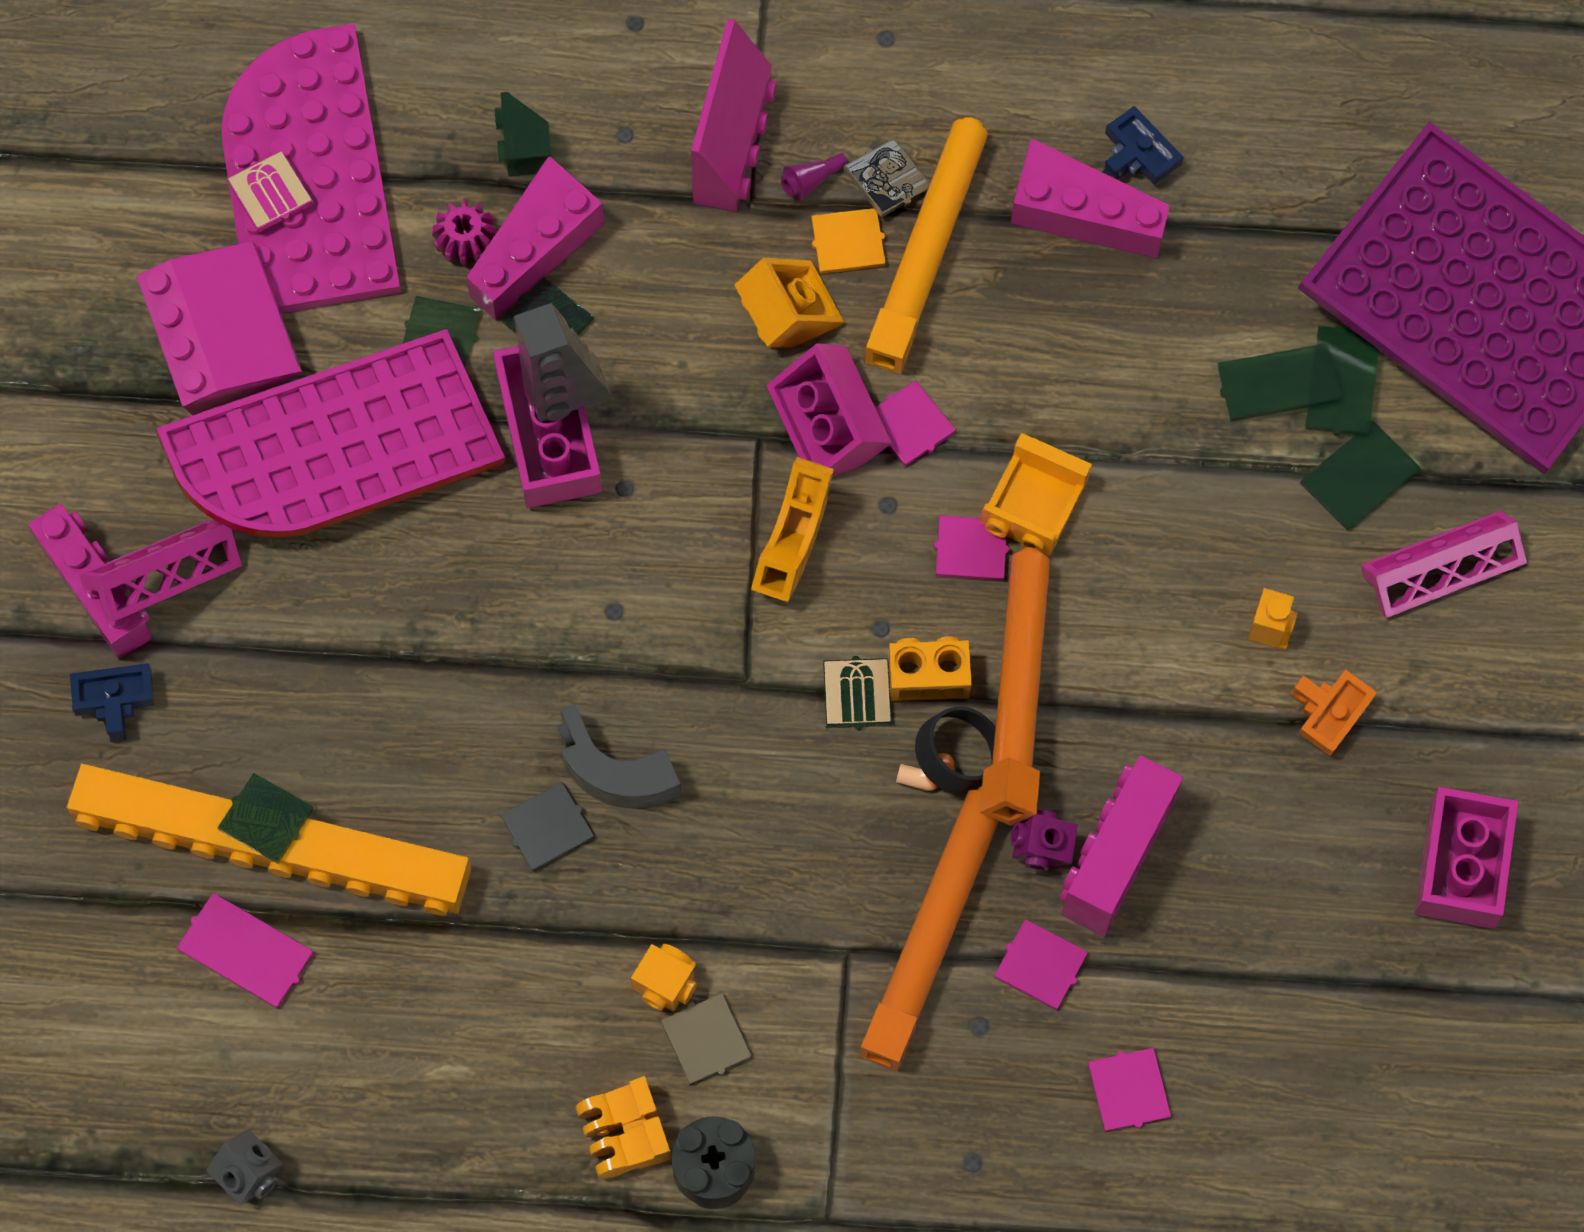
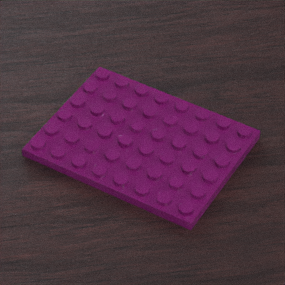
(1467, 293)

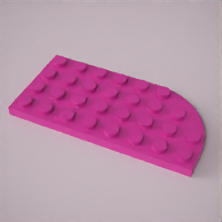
(315, 108)

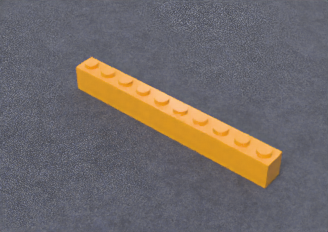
(322, 854)

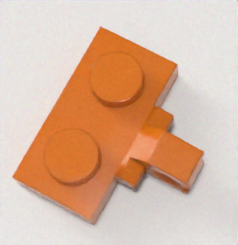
(1331, 709)

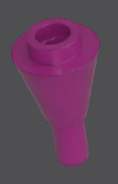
(802, 179)

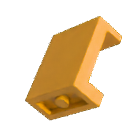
(1036, 495)

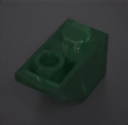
(525, 137)

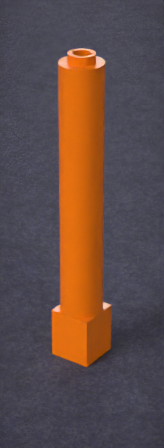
(1011, 782)
(929, 936)

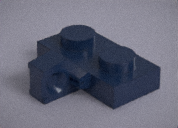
(1139, 148)
(112, 695)

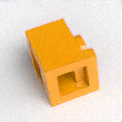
(1273, 619)

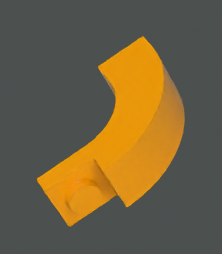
(795, 530)

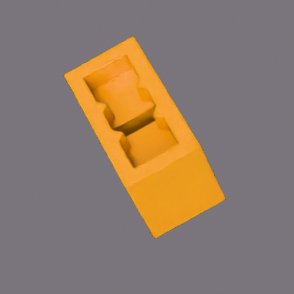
(930, 680)

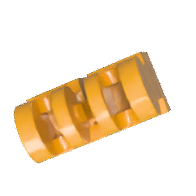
(643, 1135)

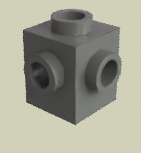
(245, 1168)

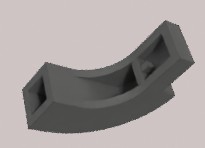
(612, 781)

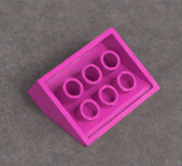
(731, 122)
(219, 326)

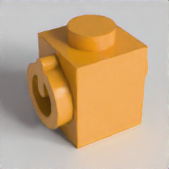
(664, 977)

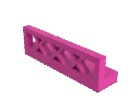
(1440, 550)
(154, 557)

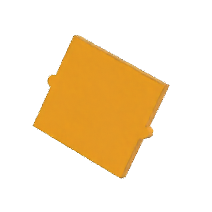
(848, 241)

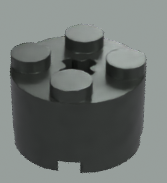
(691, 1168)

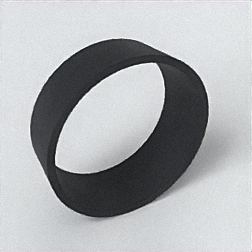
(932, 764)

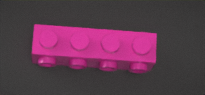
(71, 554)

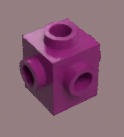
(1044, 841)

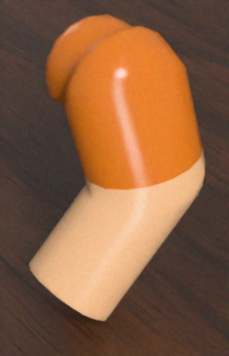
(916, 778)

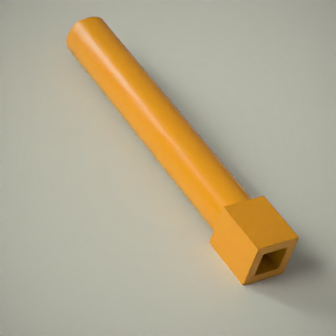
(899, 317)

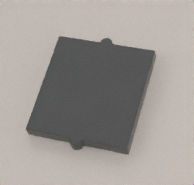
(547, 826)

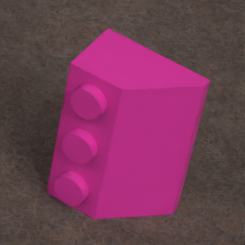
(828, 409)

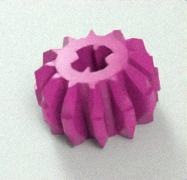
(462, 220)

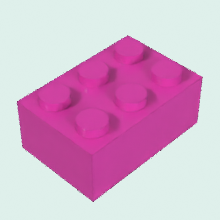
(1466, 857)

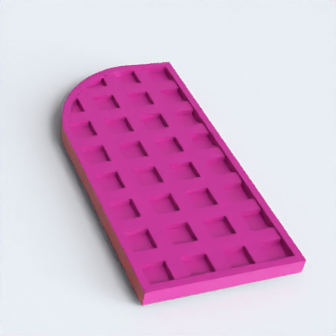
(335, 442)

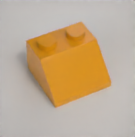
(787, 302)

